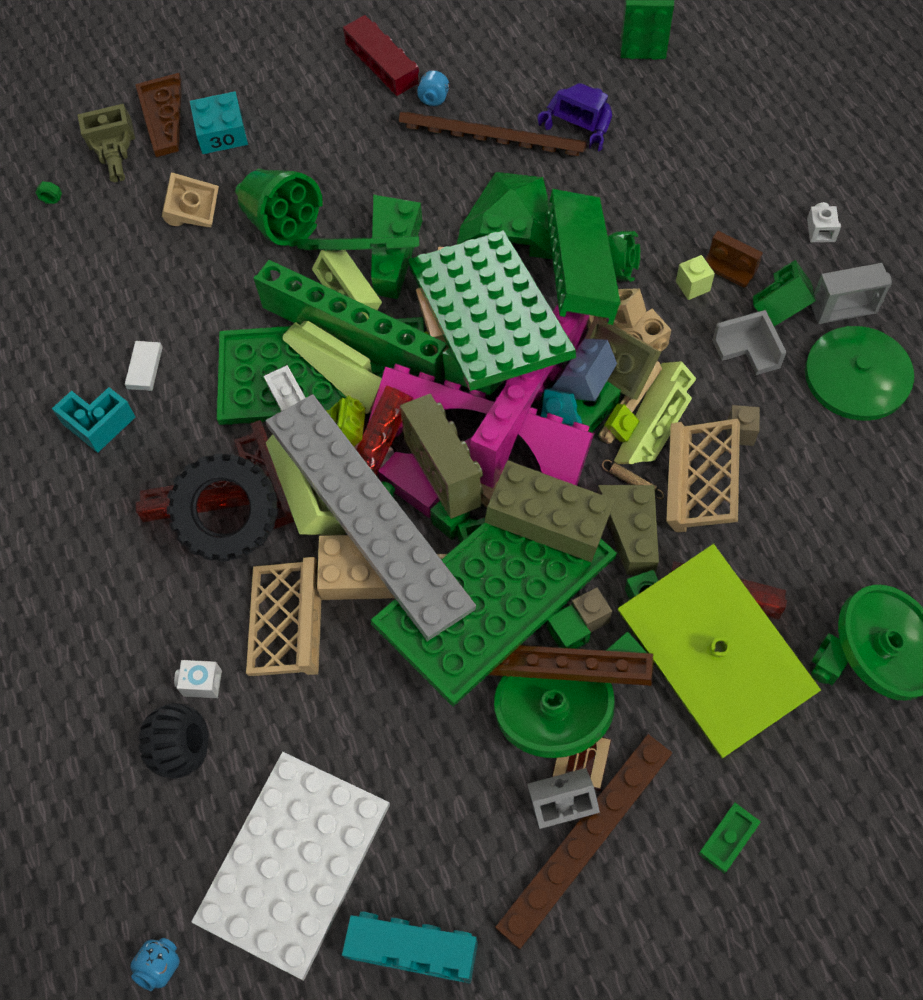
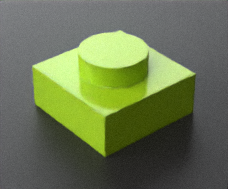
(622, 423)

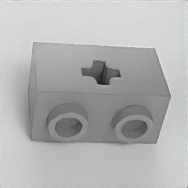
(563, 798)

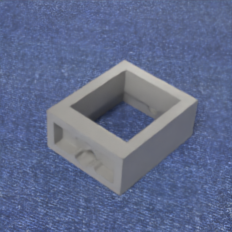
(850, 293)

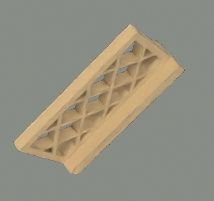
(681, 479)
(308, 619)

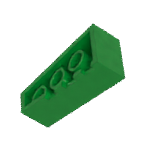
(392, 219)

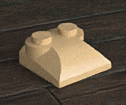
(189, 201)

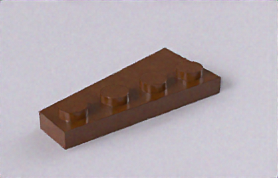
(161, 110)

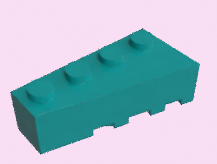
(410, 947)

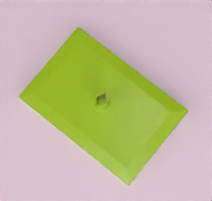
(718, 650)

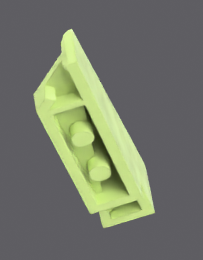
(335, 361)
(660, 407)

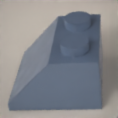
(588, 371)

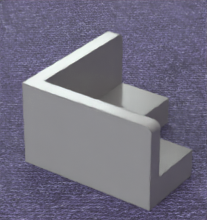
(750, 336)

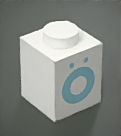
(198, 679)

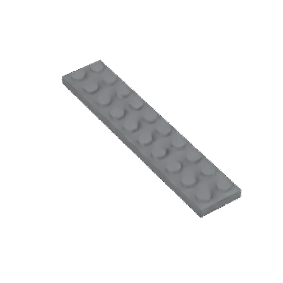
(371, 517)

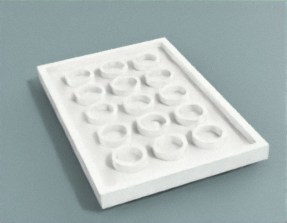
(291, 865)

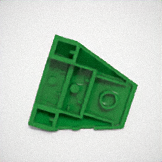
(514, 206)

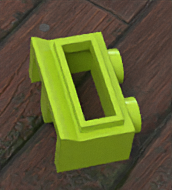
(350, 417)

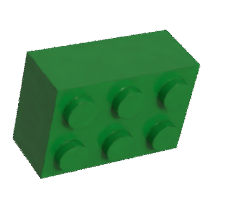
(646, 29)

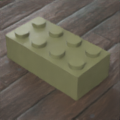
(442, 455)
(549, 511)

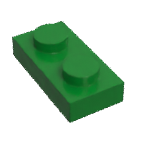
(729, 838)

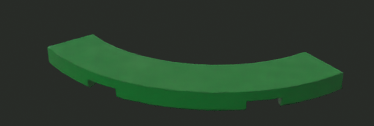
(357, 243)

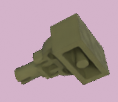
(109, 136)

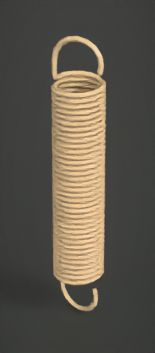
(628, 476)

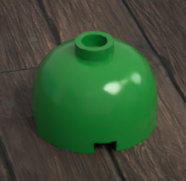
(624, 254)

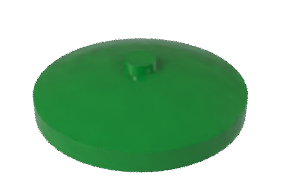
(859, 373)
(884, 640)
(553, 715)

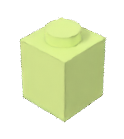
(695, 277)

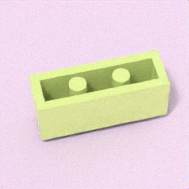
(340, 273)

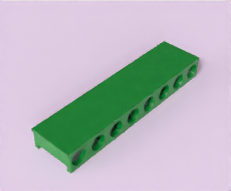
(582, 256)
(349, 325)

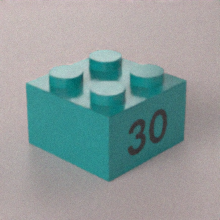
(218, 122)

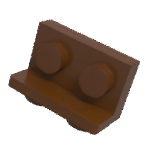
(733, 259)

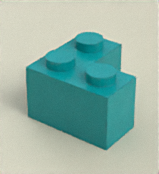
(96, 422)

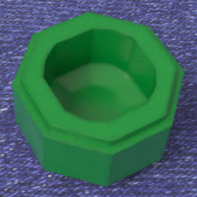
(48, 192)

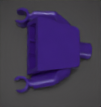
(582, 107)

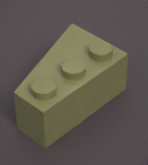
(633, 526)

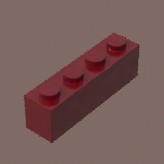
(381, 55)

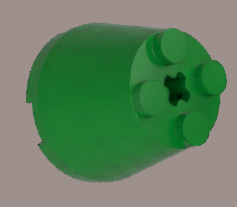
(280, 204)

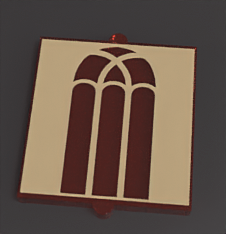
(592, 759)

